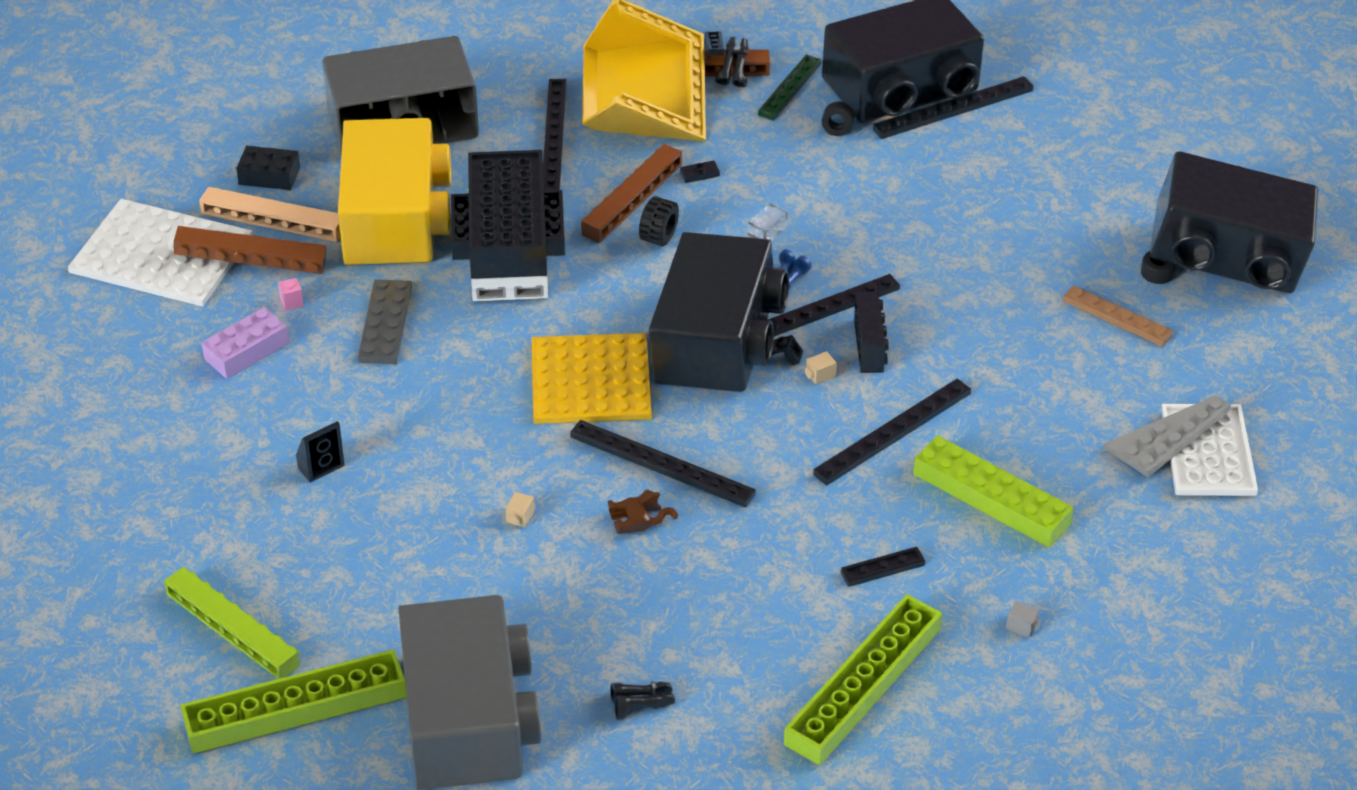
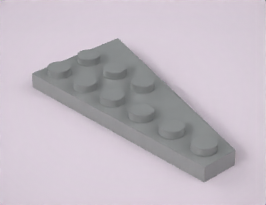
(1160, 441)

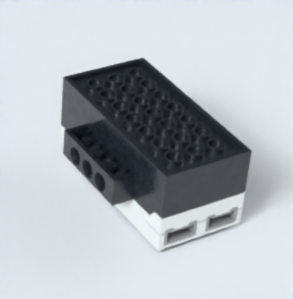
(507, 225)

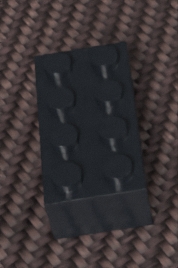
(870, 332)

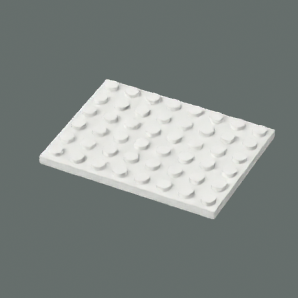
(138, 252)

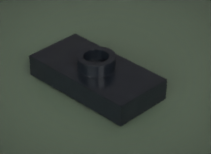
(699, 171)

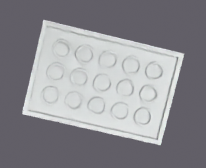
(1216, 460)

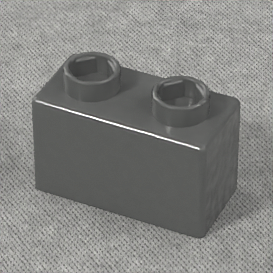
(402, 83)
(463, 693)

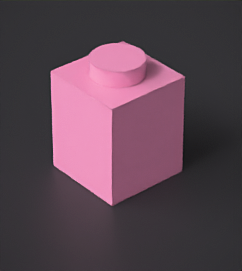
(290, 294)

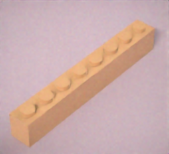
(270, 214)

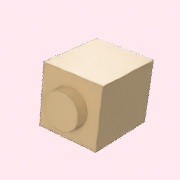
(821, 368)
(520, 509)

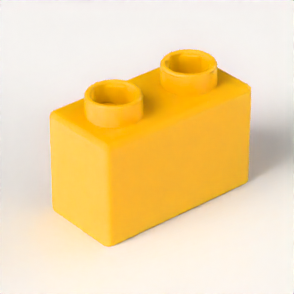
(389, 191)

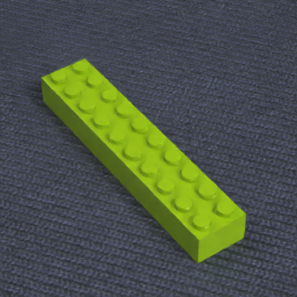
(862, 679)
(293, 701)

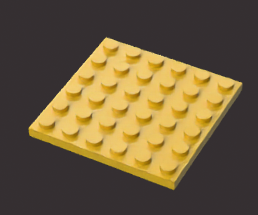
(590, 378)

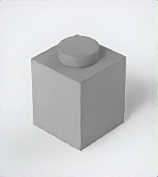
(1023, 619)

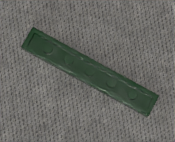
(789, 87)

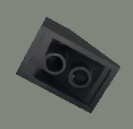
(321, 452)

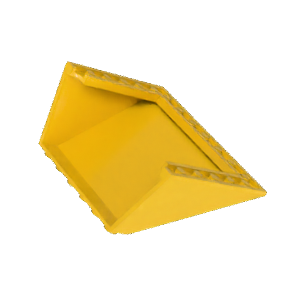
(644, 75)

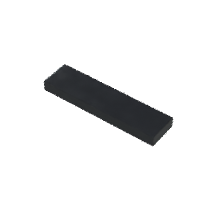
(714, 43)
(882, 566)

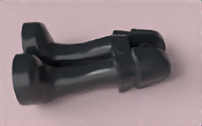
(738, 77)
(624, 696)

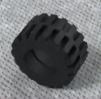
(658, 221)

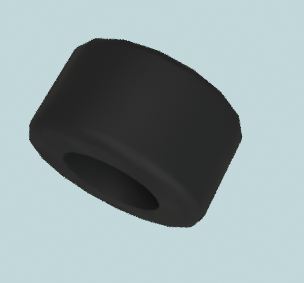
(832, 127)
(1156, 271)

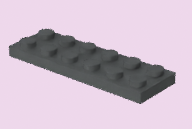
(385, 322)

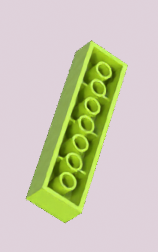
(993, 491)

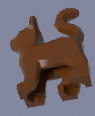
(635, 511)

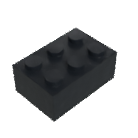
(268, 167)

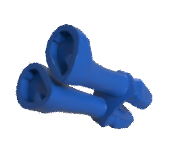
(799, 266)

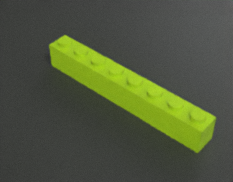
(232, 623)

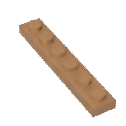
(1118, 316)

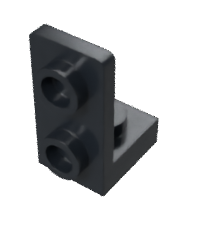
(790, 347)

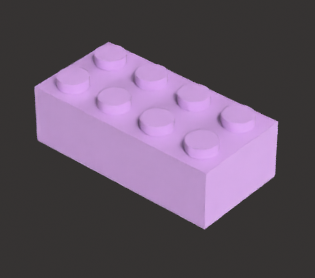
(245, 342)

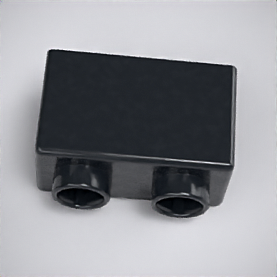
(902, 58)
(1235, 222)
(716, 312)

